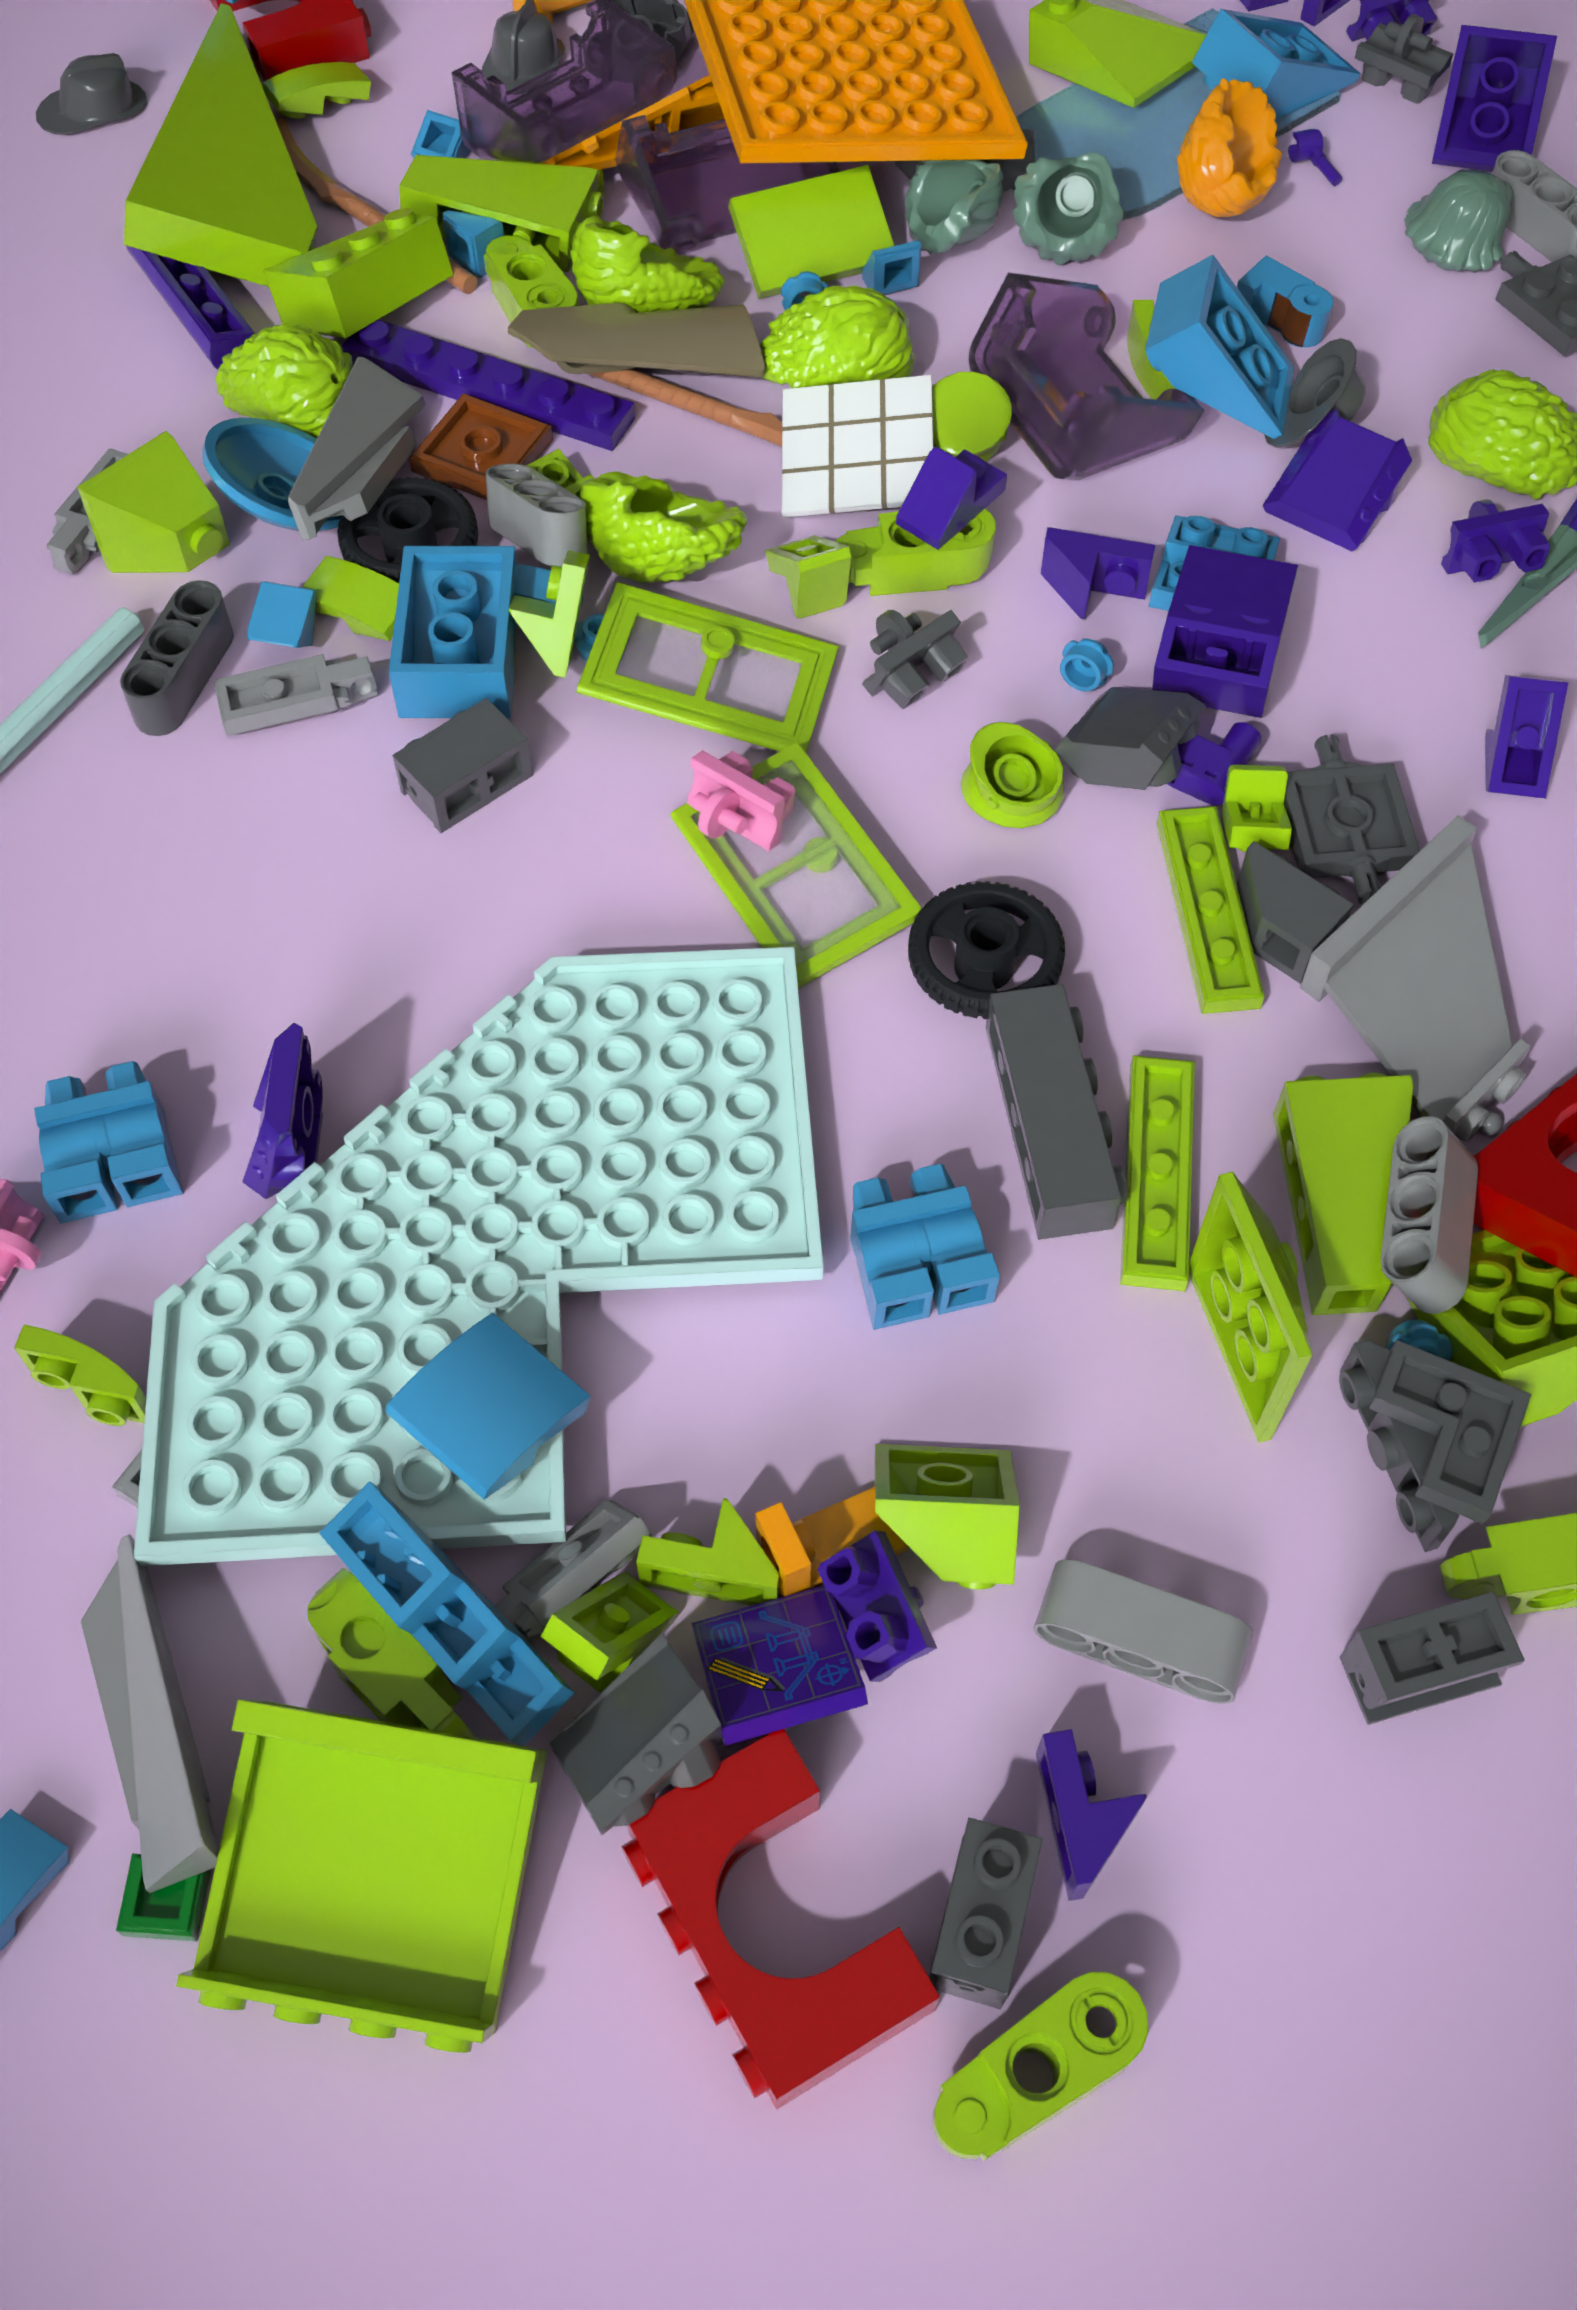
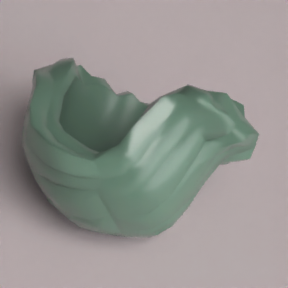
(952, 202)
(1068, 207)
(1461, 221)

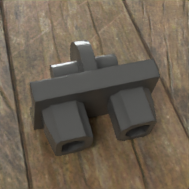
(1405, 54)
(897, 668)

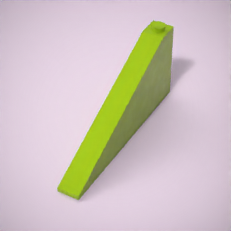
(219, 172)

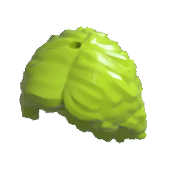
(625, 268)
(838, 340)
(285, 377)
(1507, 433)
(656, 532)

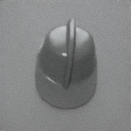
(522, 47)
(91, 94)
(1323, 384)

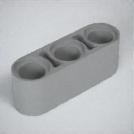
(1541, 204)
(535, 513)
(1429, 1215)
(1144, 1631)

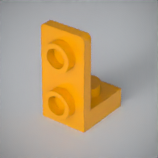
(802, 1545)

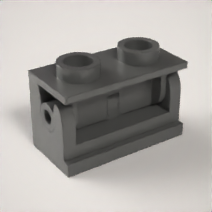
(463, 764)
(1430, 1657)
(985, 1913)

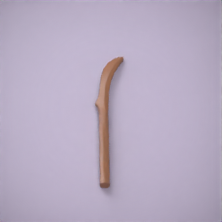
(333, 193)
(761, 425)

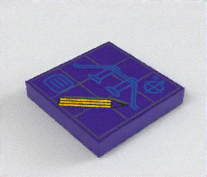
(778, 1664)

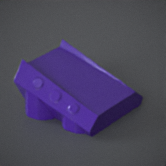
(1339, 481)
(290, 1115)

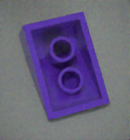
(1493, 96)

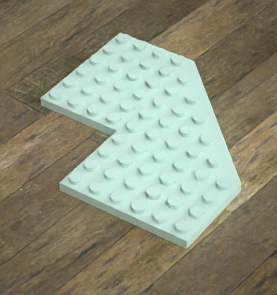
(580, 1140)

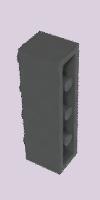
(1054, 1112)

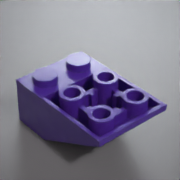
(1224, 629)

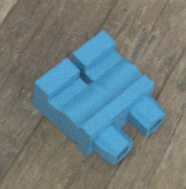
(104, 1142)
(919, 1249)

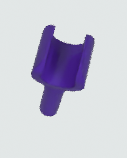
(1310, 147)

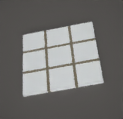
(854, 444)

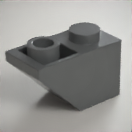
(1286, 910)

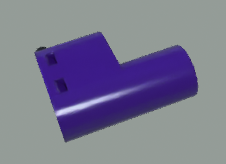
(1207, 763)

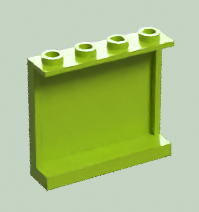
(368, 1874)

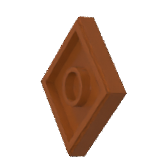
(474, 439)

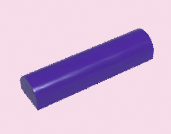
(196, 303)

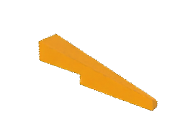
(681, 110)

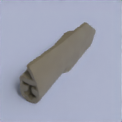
(620, 339)

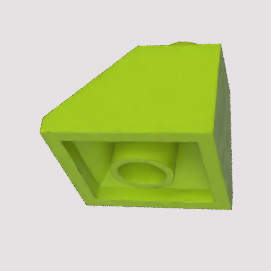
(153, 511)
(952, 1509)

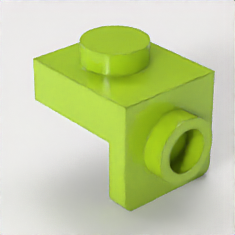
(1256, 807)

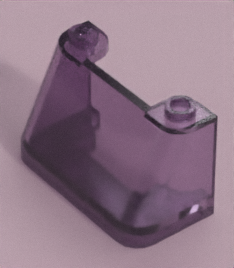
(610, 76)
(689, 175)
(1064, 391)

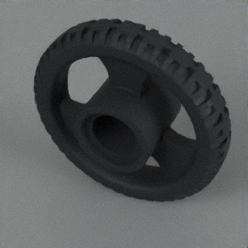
(405, 518)
(984, 927)

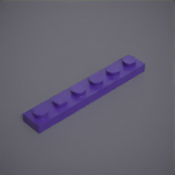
(459, 370)

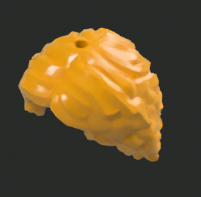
(1230, 151)

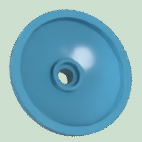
(257, 466)

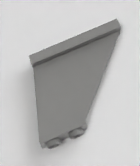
(1425, 984)

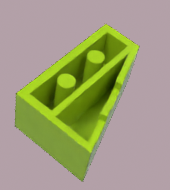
(361, 275)

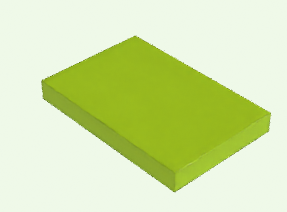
(810, 226)

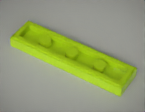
(1209, 910)
(1158, 1174)

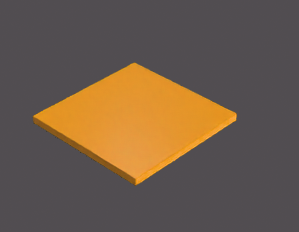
(854, 81)

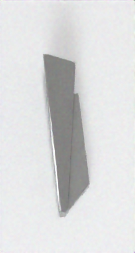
(356, 449)
(149, 1725)

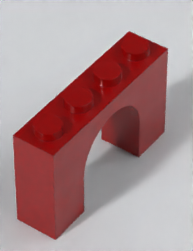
(304, 35)
(1524, 1186)
(788, 2027)

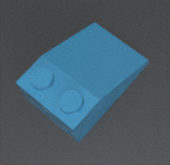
(1275, 55)
(1219, 348)
(454, 630)

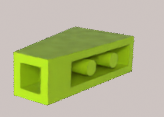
(528, 198)
(1337, 1173)

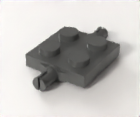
(1543, 298)
(1348, 819)

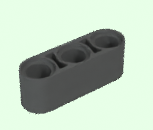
(177, 658)

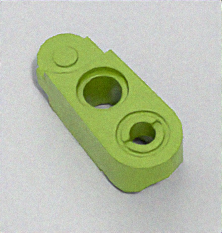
(526, 277)
(902, 563)
(1526, 1562)
(380, 1659)
(986, 2107)

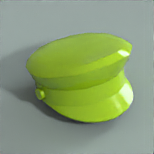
(970, 414)
(1012, 776)

